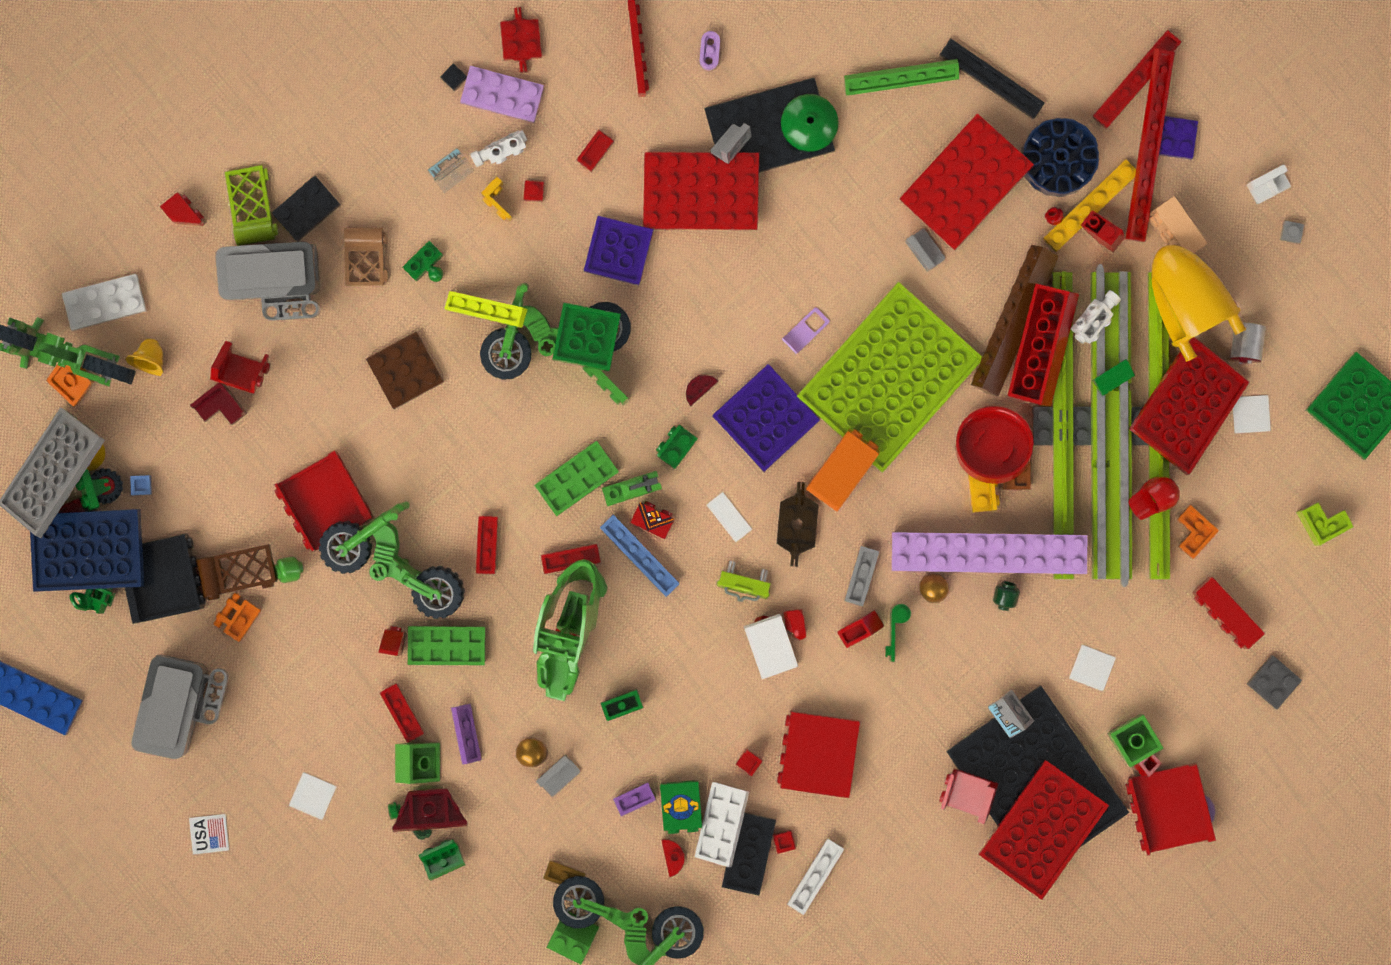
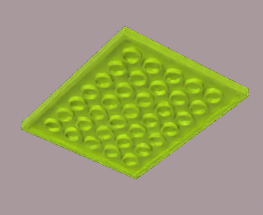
(891, 374)

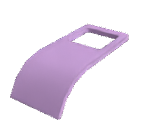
(802, 333)

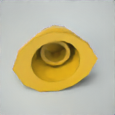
(147, 357)

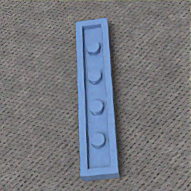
(639, 555)

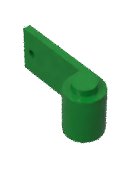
(898, 614)

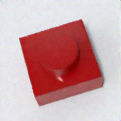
(533, 191)

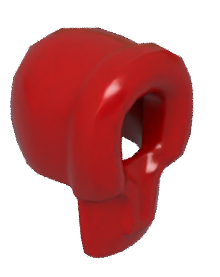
(1163, 491)

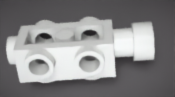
(505, 149)
(1095, 318)

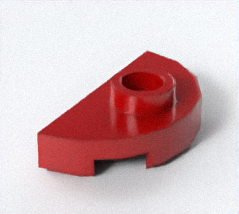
(674, 856)

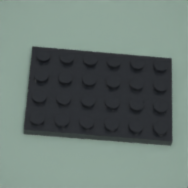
(764, 115)

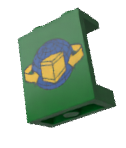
(681, 806)

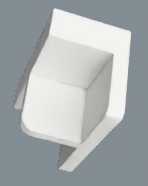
(1269, 184)

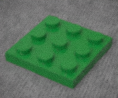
(586, 337)

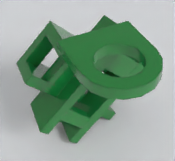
(89, 602)

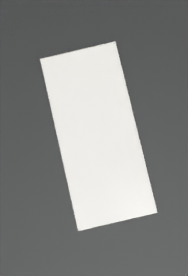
(729, 517)

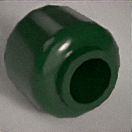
(1006, 595)

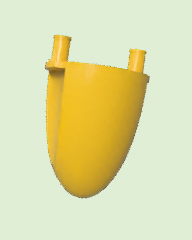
(1190, 297)

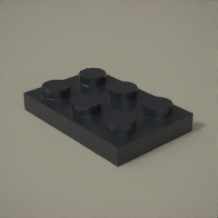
(306, 208)

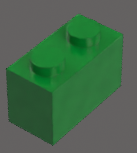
(622, 705)

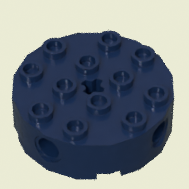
(1078, 160)

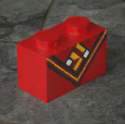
(652, 519)

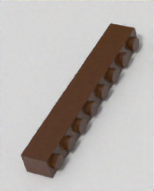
(1009, 328)

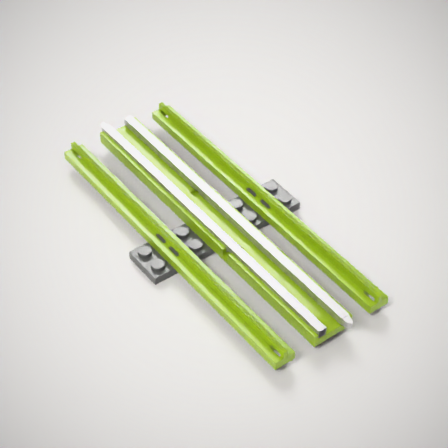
(1107, 431)

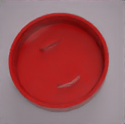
(994, 444)

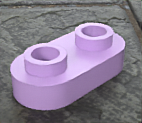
(709, 51)

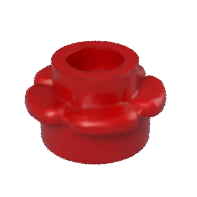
(1057, 218)

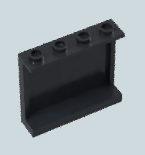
(169, 581)

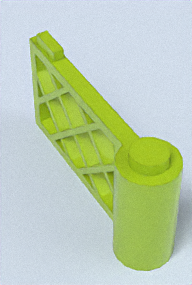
(251, 230)

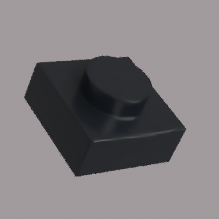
(453, 77)

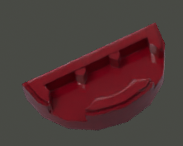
(698, 387)

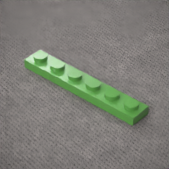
(901, 77)

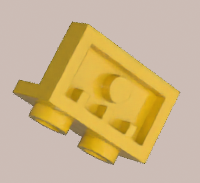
(982, 495)

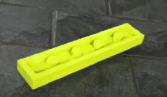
(486, 309)

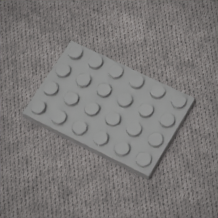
(51, 472)

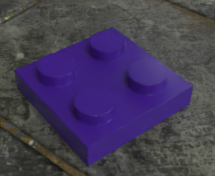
(1178, 138)

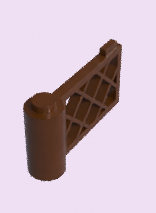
(212, 572)

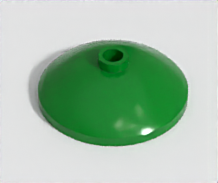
(809, 136)

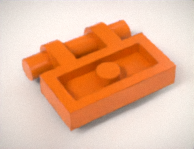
(241, 621)

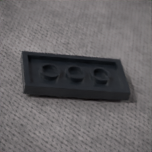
(750, 855)

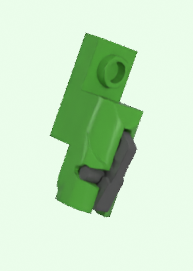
(631, 488)

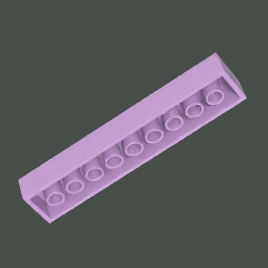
(989, 553)

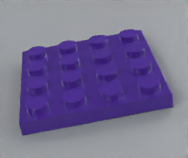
(765, 417)

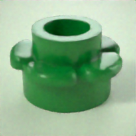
(394, 810)

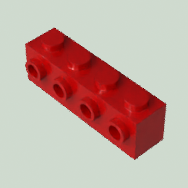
(1228, 613)

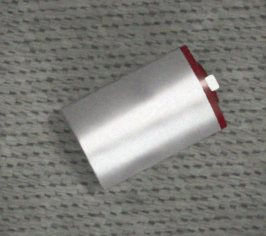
(1248, 345)

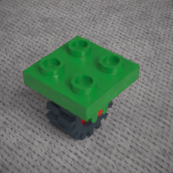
(101, 487)

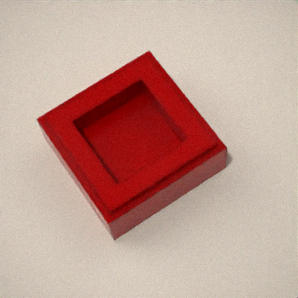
(784, 841)

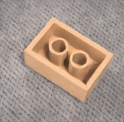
(1176, 226)

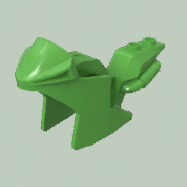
(560, 651)

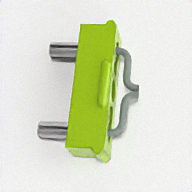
(744, 584)

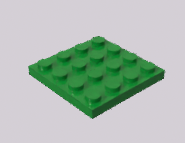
(1355, 405)

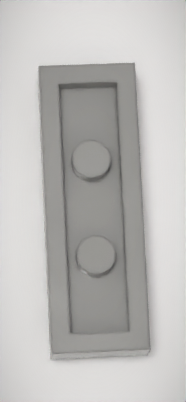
(861, 576)

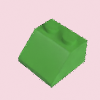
(1135, 740)
(417, 763)
(572, 942)

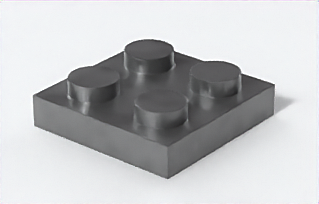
(1274, 682)

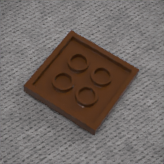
(405, 370)

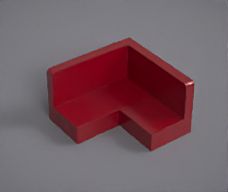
(219, 399)

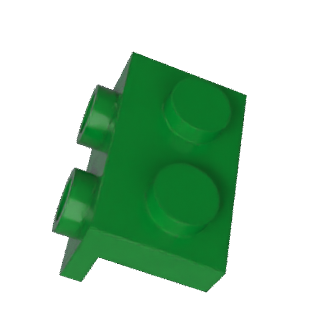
(442, 859)

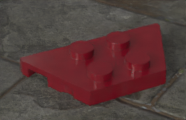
(428, 811)

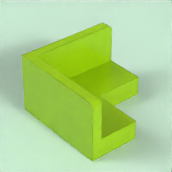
(1322, 528)

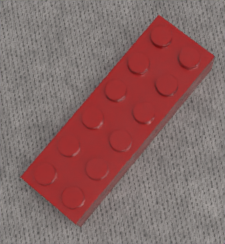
(1043, 344)

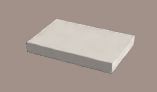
(771, 646)

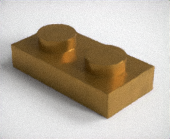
(558, 873)

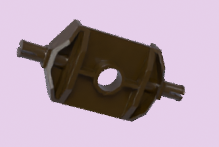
(797, 508)

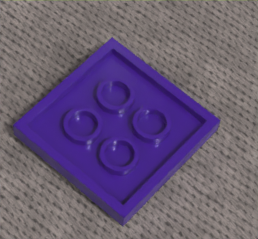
(618, 250)

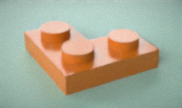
(1200, 531)

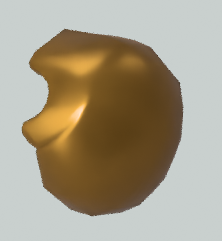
(934, 588)
(531, 752)

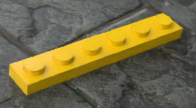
(1094, 201)

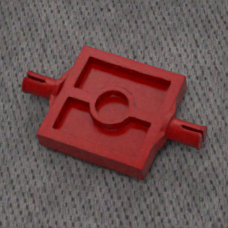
(520, 39)

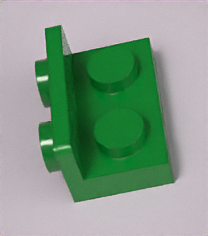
(676, 446)

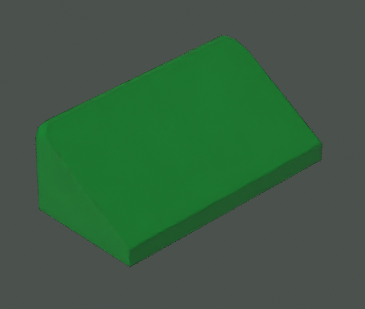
(1113, 377)

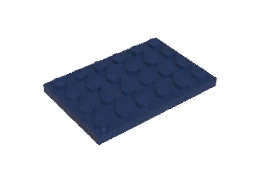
(89, 551)

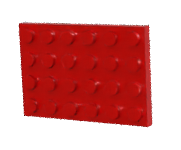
(966, 182)
(700, 191)
(1189, 406)
(1043, 829)

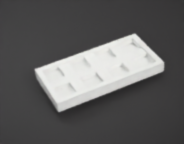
(104, 302)
(721, 824)

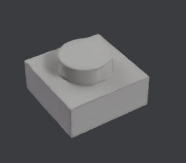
(1292, 232)

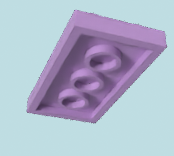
(502, 94)

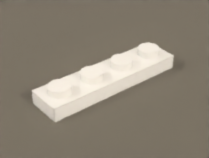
(815, 876)

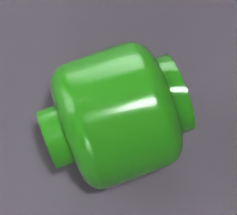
(288, 569)

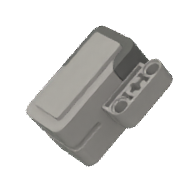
(271, 274)
(173, 704)

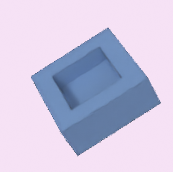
(141, 485)

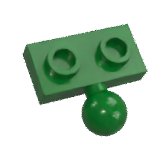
(423, 262)

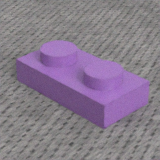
(634, 799)

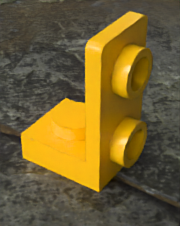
(495, 188)

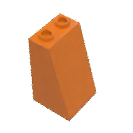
(843, 469)

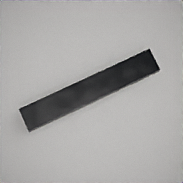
(992, 79)

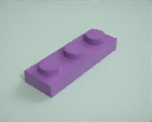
(466, 734)

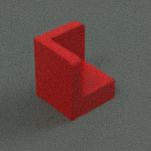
(749, 762)

